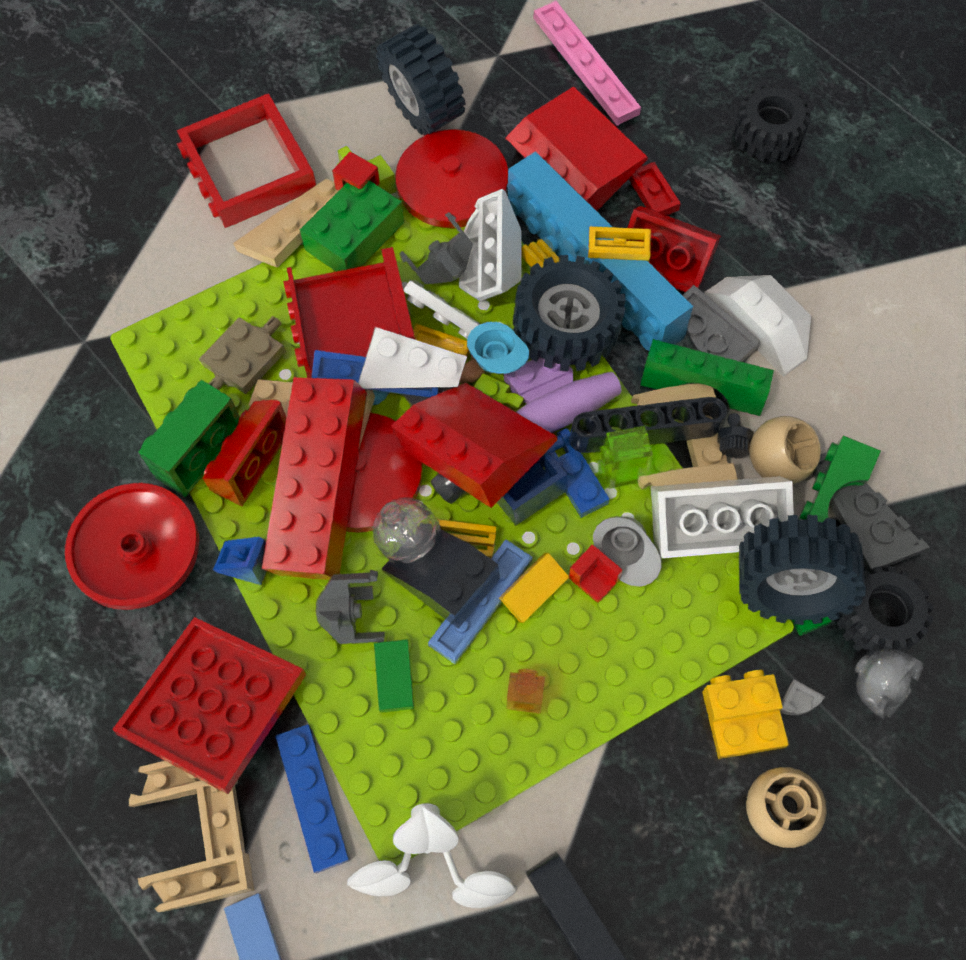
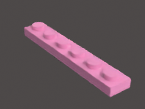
(587, 63)

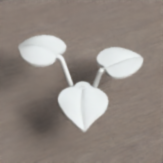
(429, 833)

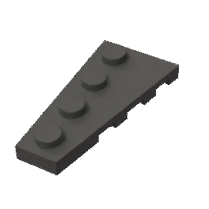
(882, 533)

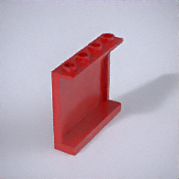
(344, 307)

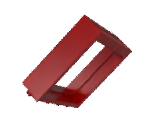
(262, 197)

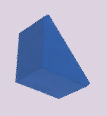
(242, 559)

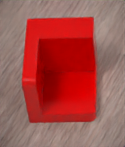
(355, 171)
(595, 573)

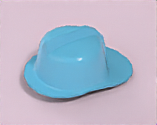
(497, 348)

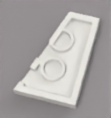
(443, 312)
(408, 363)

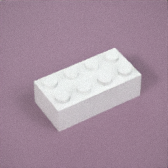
(715, 514)

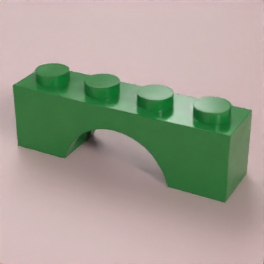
(741, 383)
(848, 466)

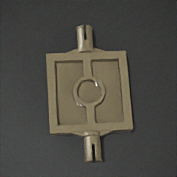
(243, 354)

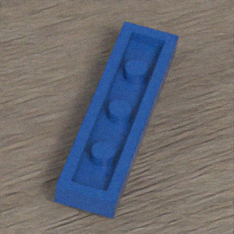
(346, 366)
(312, 799)

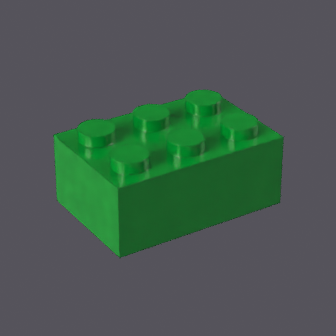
(352, 226)
(190, 437)

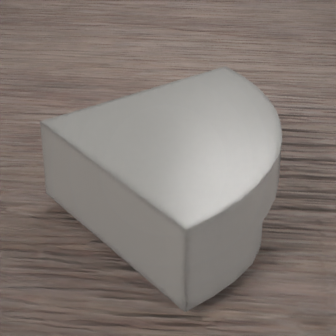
(800, 699)

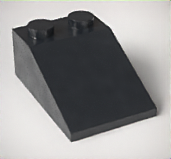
(448, 577)

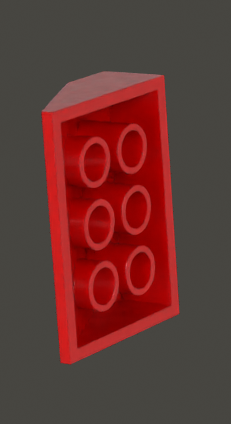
(579, 146)
(472, 441)

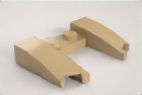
(706, 458)
(226, 865)

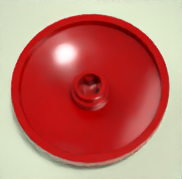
(449, 175)
(381, 474)
(132, 546)

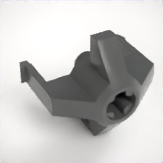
(446, 259)
(339, 610)

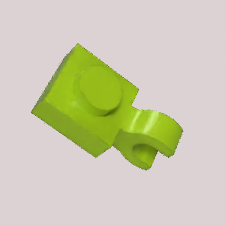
(499, 391)

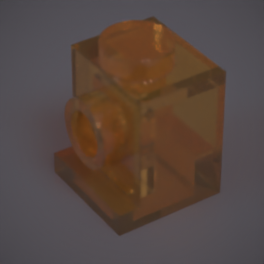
(525, 691)

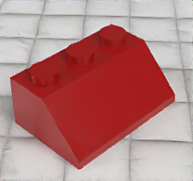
(676, 248)
(247, 451)

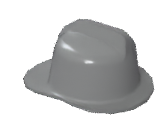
(630, 548)

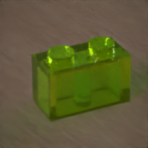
(625, 457)

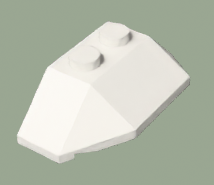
(496, 248)
(769, 315)

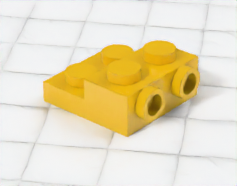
(745, 714)

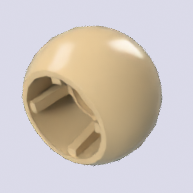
(785, 449)
(809, 801)

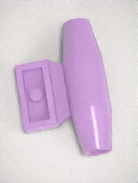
(553, 396)

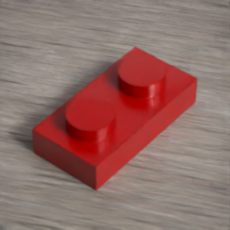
(654, 190)

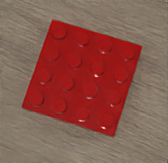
(210, 704)

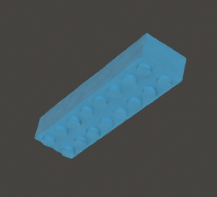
(563, 222)

